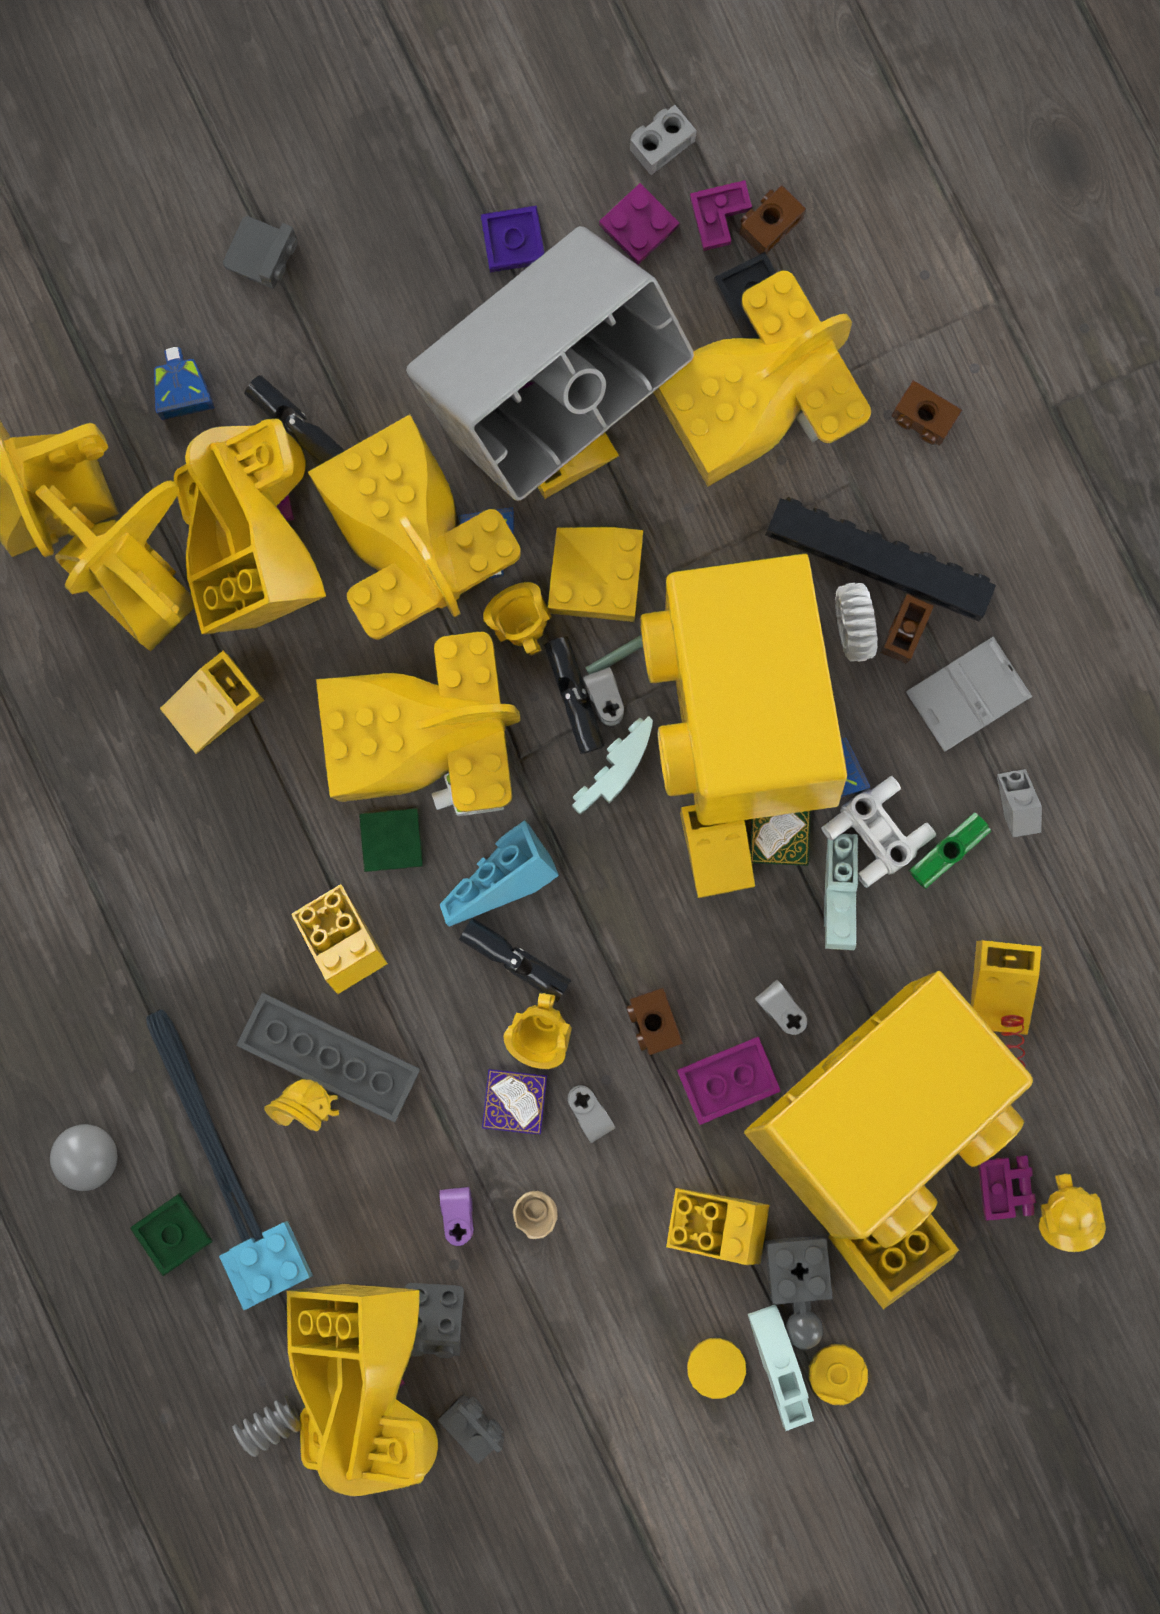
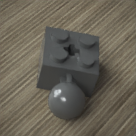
(813, 1284)

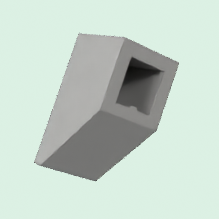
(1020, 803)

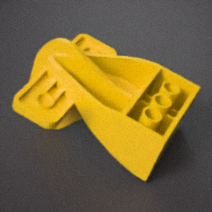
(747, 392)
(51, 459)
(404, 524)
(240, 549)
(121, 567)
(405, 733)
(348, 1364)

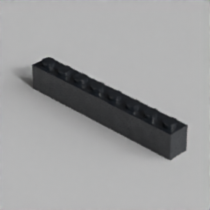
(881, 559)

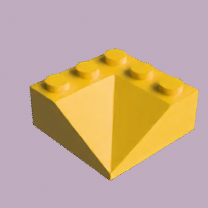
(596, 572)
(899, 1268)

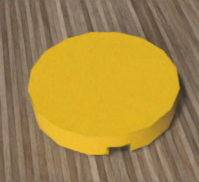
(716, 1368)
(838, 1374)

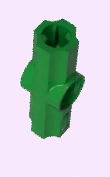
(963, 838)

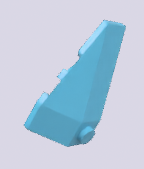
(511, 872)

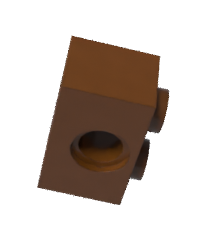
(766, 236)
(920, 398)
(906, 629)
(667, 1034)

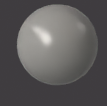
(83, 1157)

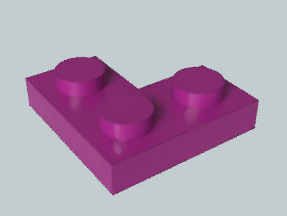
(713, 206)

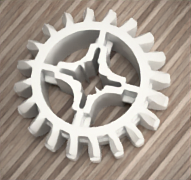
(856, 622)

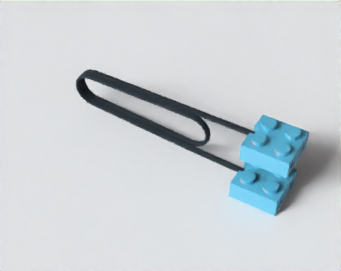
(259, 1264)

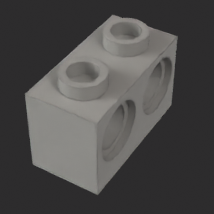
(667, 143)

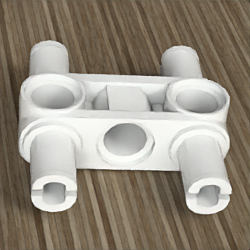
(878, 831)

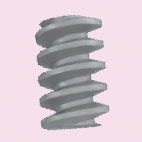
(268, 1428)

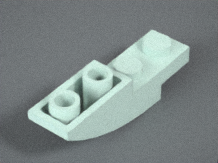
(624, 758)
(840, 892)
(781, 1367)

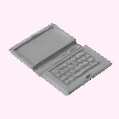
(968, 694)

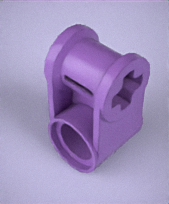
(457, 1208)

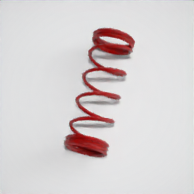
(1013, 1023)

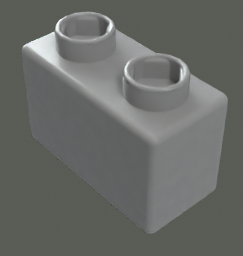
(577, 326)

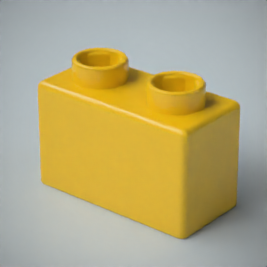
(749, 690)
(893, 1111)

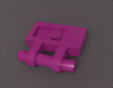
(997, 1188)

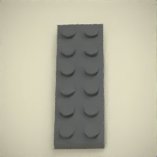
(328, 1057)

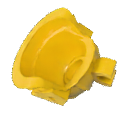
(518, 615)
(539, 1035)
(304, 1102)
(1072, 1217)

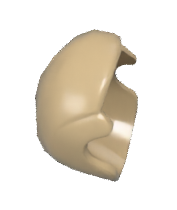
(535, 1214)

